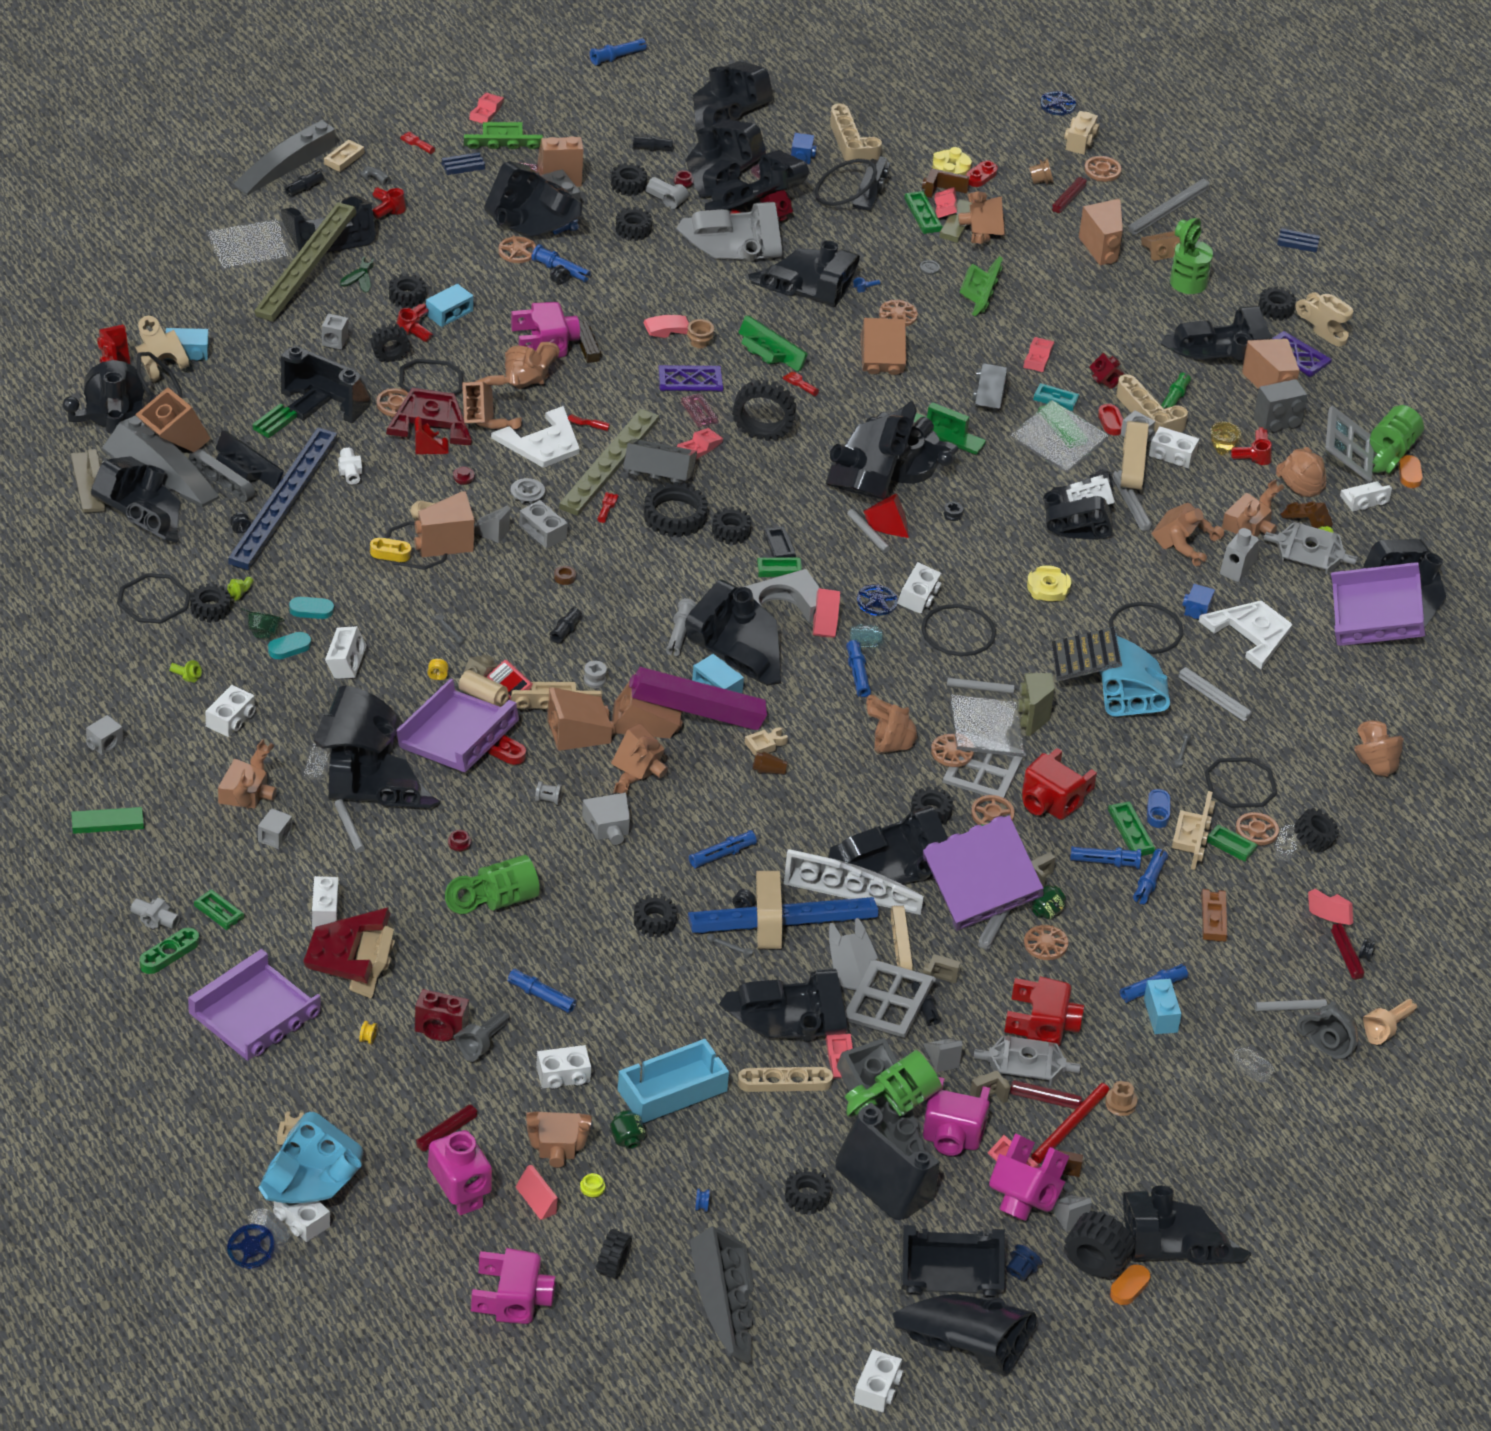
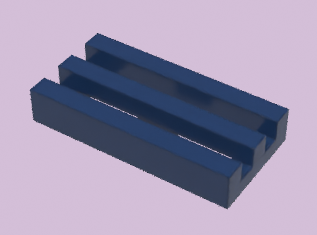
(463, 163)
(1298, 240)

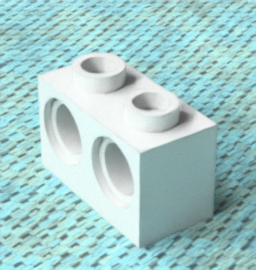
(1174, 447)
(919, 588)
(345, 652)
(230, 711)
(324, 900)
(563, 1067)
(304, 1218)
(878, 1381)

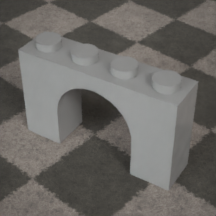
(793, 587)

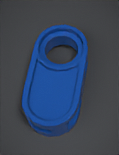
(1158, 804)

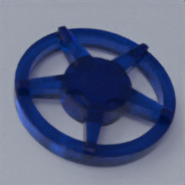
(1058, 103)
(877, 599)
(251, 1246)

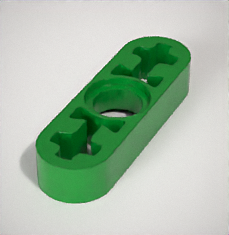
(172, 942)

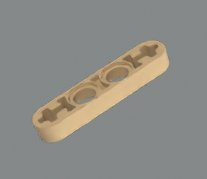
(900, 934)
(784, 1075)

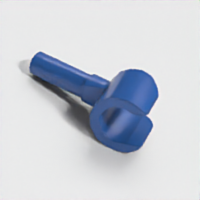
(572, 226)
(862, 285)

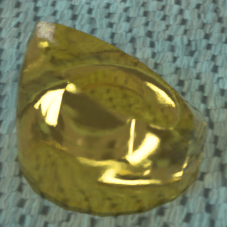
(1224, 436)

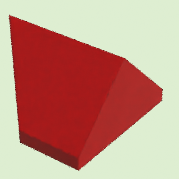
(426, 440)
(888, 517)

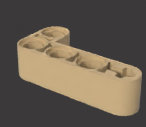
(848, 137)
(1137, 398)
(1134, 455)
(769, 910)

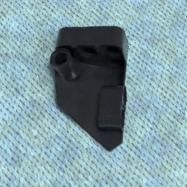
(731, 93)
(723, 153)
(529, 202)
(811, 273)
(358, 721)

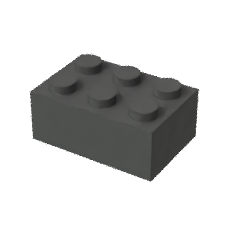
(660, 460)

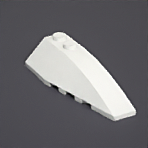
(847, 881)

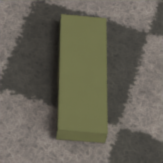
(952, 230)

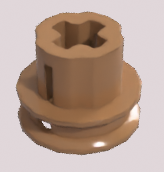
(1041, 172)
(700, 332)
(1121, 1099)

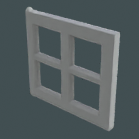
(1332, 433)
(1008, 775)
(888, 997)

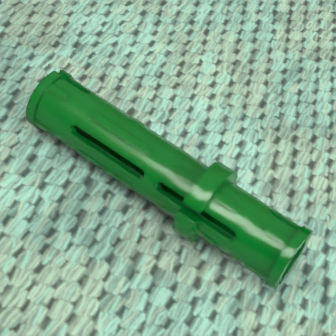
(1176, 391)

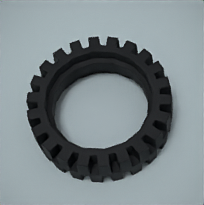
(766, 391)
(675, 525)

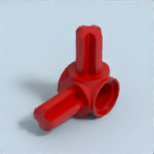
(392, 203)
(410, 321)
(1259, 451)

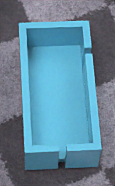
(673, 1081)

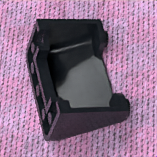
(358, 231)
(304, 370)
(883, 1171)
(952, 1262)

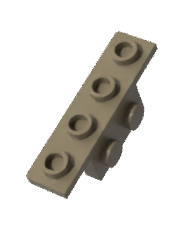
(85, 471)

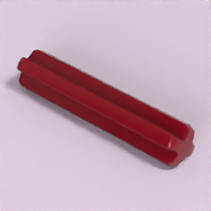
(1070, 193)
(1347, 951)
(1045, 1094)
(447, 1127)

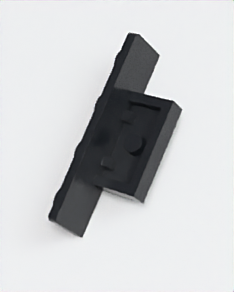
(868, 199)
(247, 461)

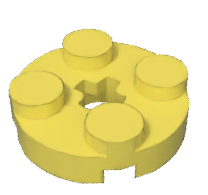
(946, 159)
(1040, 590)

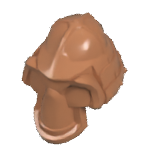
(530, 365)
(1303, 472)
(895, 728)
(1378, 749)

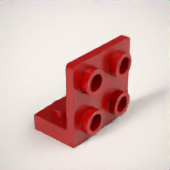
(113, 344)

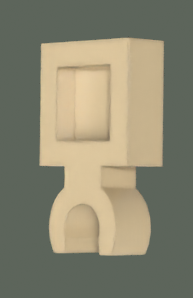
(765, 742)
(285, 1127)

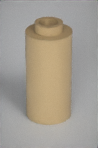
(483, 688)

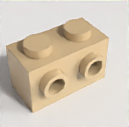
(1081, 132)

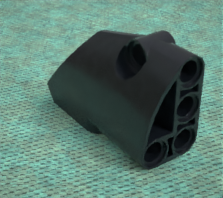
(777, 173)
(1204, 341)
(871, 454)
(139, 494)
(1079, 518)
(1413, 551)
(738, 630)
(371, 776)
(894, 849)
(786, 1009)
(1175, 1230)
(975, 1324)

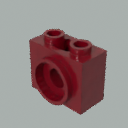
(440, 1015)

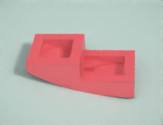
(487, 108)
(946, 202)
(662, 325)
(1038, 354)
(703, 442)
(826, 613)
(1330, 908)
(835, 1046)

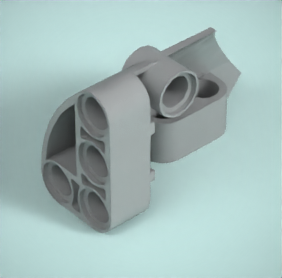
(729, 235)

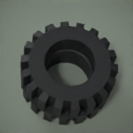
(1099, 1245)

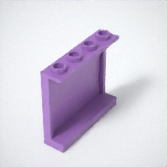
(1378, 604)
(455, 727)
(983, 872)
(252, 1006)

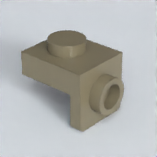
(481, 664)
(1044, 866)
(943, 968)
(994, 1081)

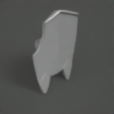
(851, 955)

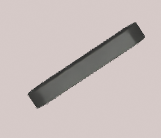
(222, 475)

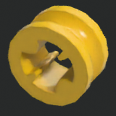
(436, 664)
(368, 1032)

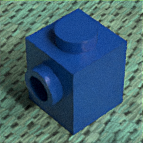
(803, 147)
(1198, 601)

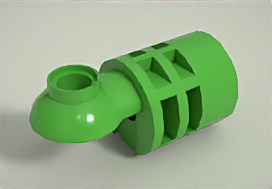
(1191, 259)
(1395, 437)
(497, 885)
(896, 1086)

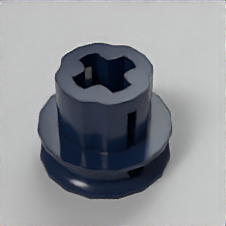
(1022, 1264)

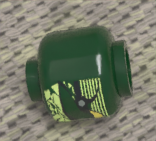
(1050, 904)
(627, 1129)

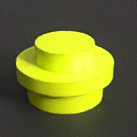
(592, 1185)

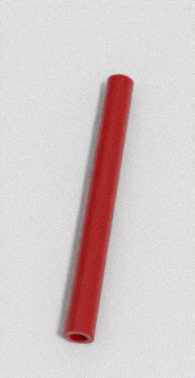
(1070, 1122)

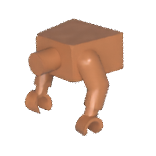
(984, 217)
(479, 402)
(1252, 513)
(1179, 524)
(639, 758)
(247, 783)
(558, 1134)

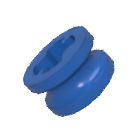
(702, 1200)

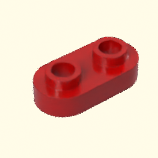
(982, 173)
(508, 750)

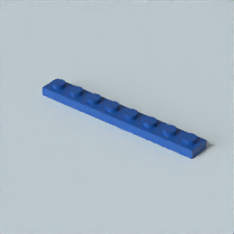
(791, 914)

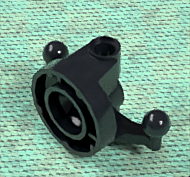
(111, 395)
(921, 453)

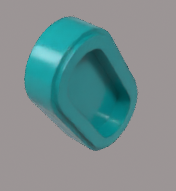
(311, 607)
(289, 645)

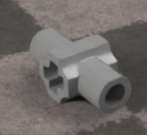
(155, 913)

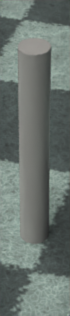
(864, 526)
(980, 685)
(349, 826)
(1290, 1005)

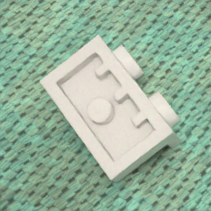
(1098, 487)
(1366, 495)

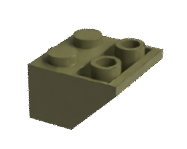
(1036, 701)

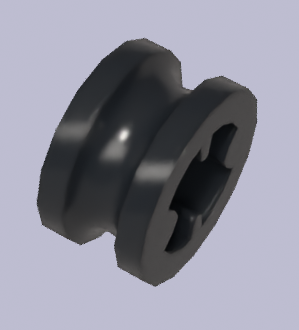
(560, 274)
(953, 506)
(236, 519)
(744, 899)
(1367, 949)

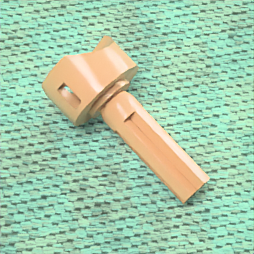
(1382, 1024)

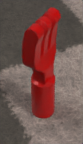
(414, 140)
(796, 379)
(594, 423)
(609, 501)

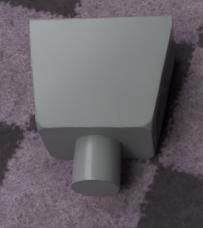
(1243, 547)
(607, 817)

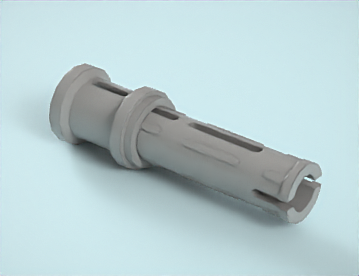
(679, 631)

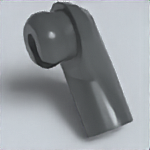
(376, 173)

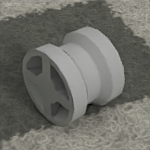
(595, 674)

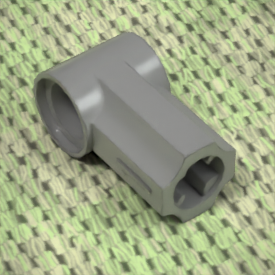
(671, 195)

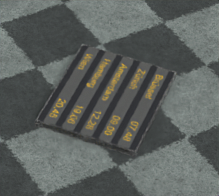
(1086, 653)

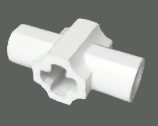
(350, 465)

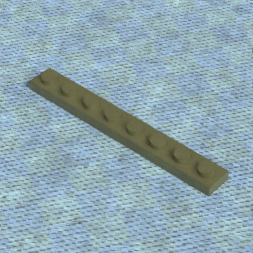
(305, 261)
(607, 463)

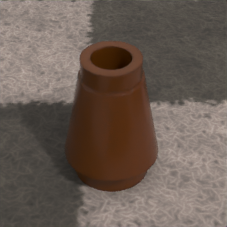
(768, 763)

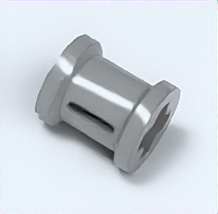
(540, 793)

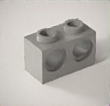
(543, 524)

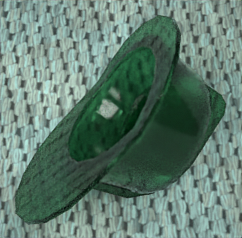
(263, 624)

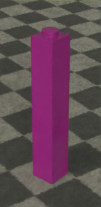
(698, 698)

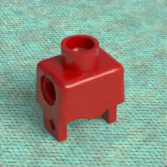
(1055, 787)
(1050, 1013)

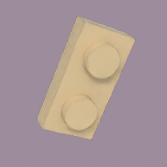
(344, 155)

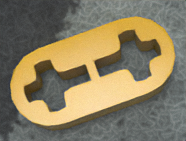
(390, 549)

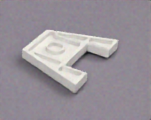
(545, 445)
(1255, 622)

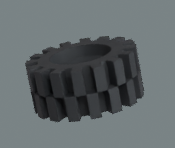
(637, 178)
(633, 224)
(407, 290)
(1285, 301)
(388, 334)
(731, 517)
(210, 611)
(934, 798)
(1316, 830)
(655, 925)
(804, 1201)
(614, 1253)

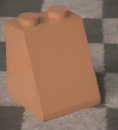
(562, 154)
(1102, 230)
(883, 345)
(1269, 362)
(174, 421)
(445, 527)
(578, 719)
(656, 719)

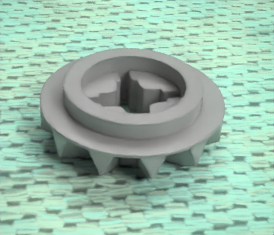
(527, 485)

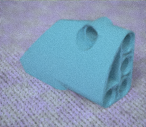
(1136, 678)
(313, 1169)

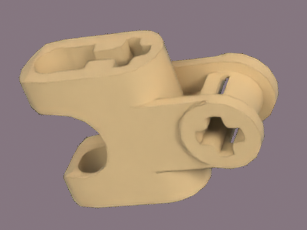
(1326, 314)
(160, 345)

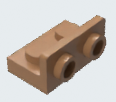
(1161, 245)

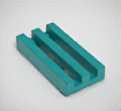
(1056, 397)

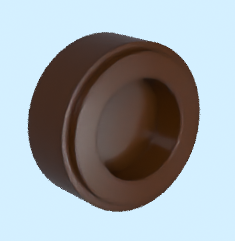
(565, 575)

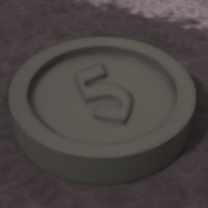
(929, 267)

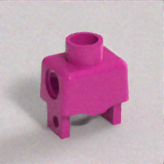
(546, 325)
(956, 1120)
(453, 1163)
(1024, 1184)
(519, 1286)

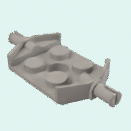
(1325, 555)
(1045, 1064)

